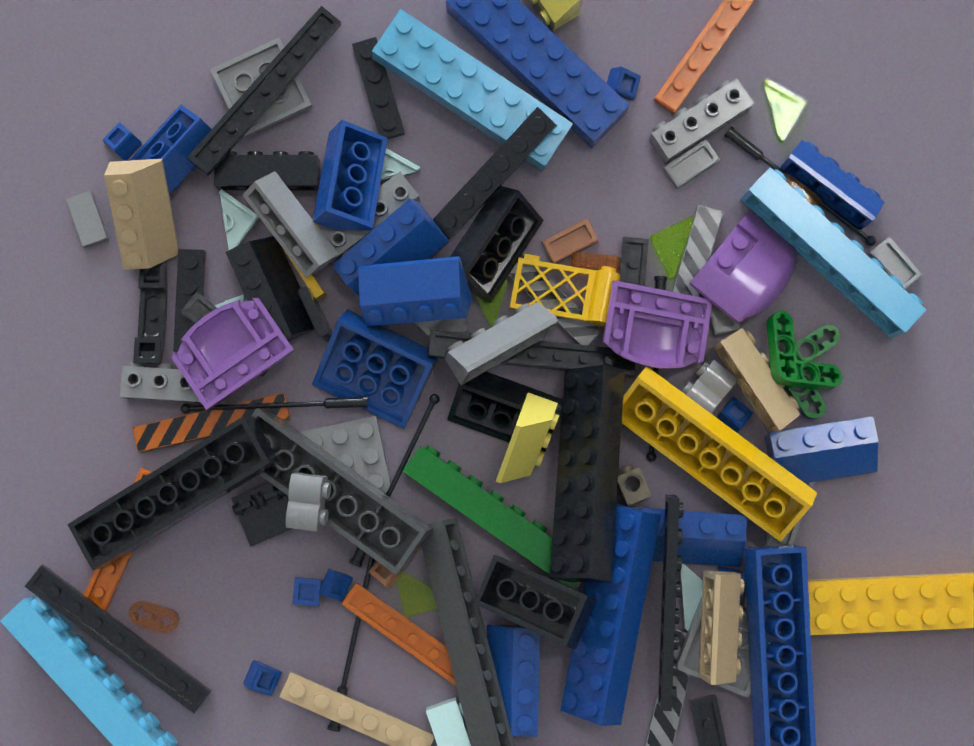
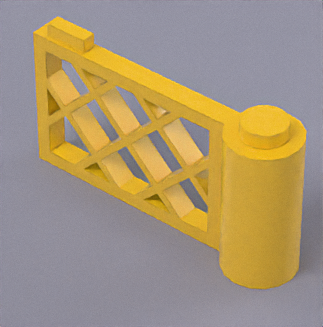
(597, 289)

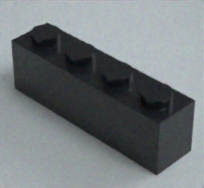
(240, 171)

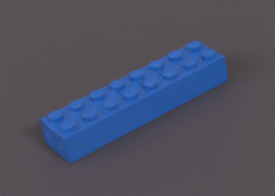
(542, 64)
(780, 645)
(605, 653)

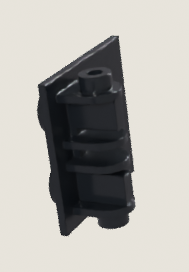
(262, 512)

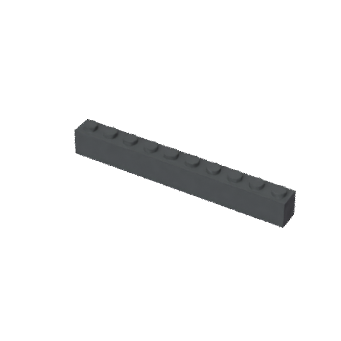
(465, 636)

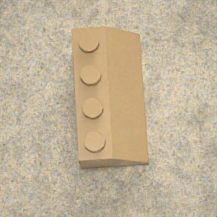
(141, 212)
(756, 381)
(720, 627)

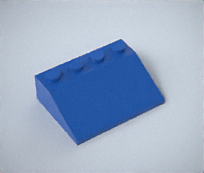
(375, 364)

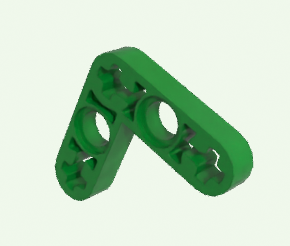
(826, 345)
(792, 365)

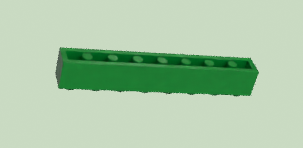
(483, 507)

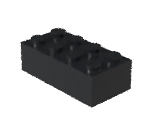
(535, 602)

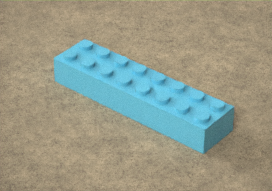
(463, 84)
(833, 253)
(84, 676)

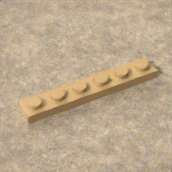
(353, 713)

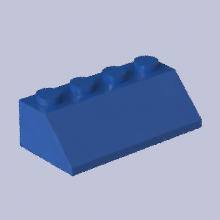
(174, 143)
(350, 178)
(833, 185)
(401, 237)
(413, 291)
(826, 449)
(706, 538)
(516, 663)

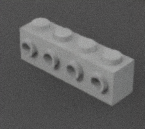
(701, 120)
(390, 197)
(290, 224)
(156, 384)

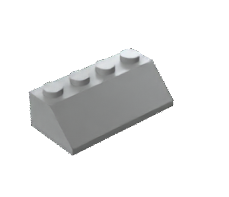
(500, 341)

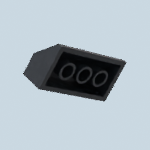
(496, 241)
(268, 276)
(493, 405)

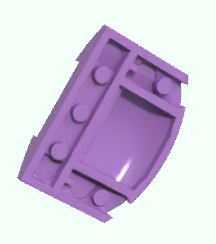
(747, 270)
(656, 326)
(230, 350)

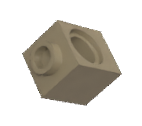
(640, 493)

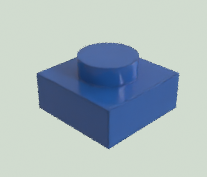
(335, 585)
(307, 591)

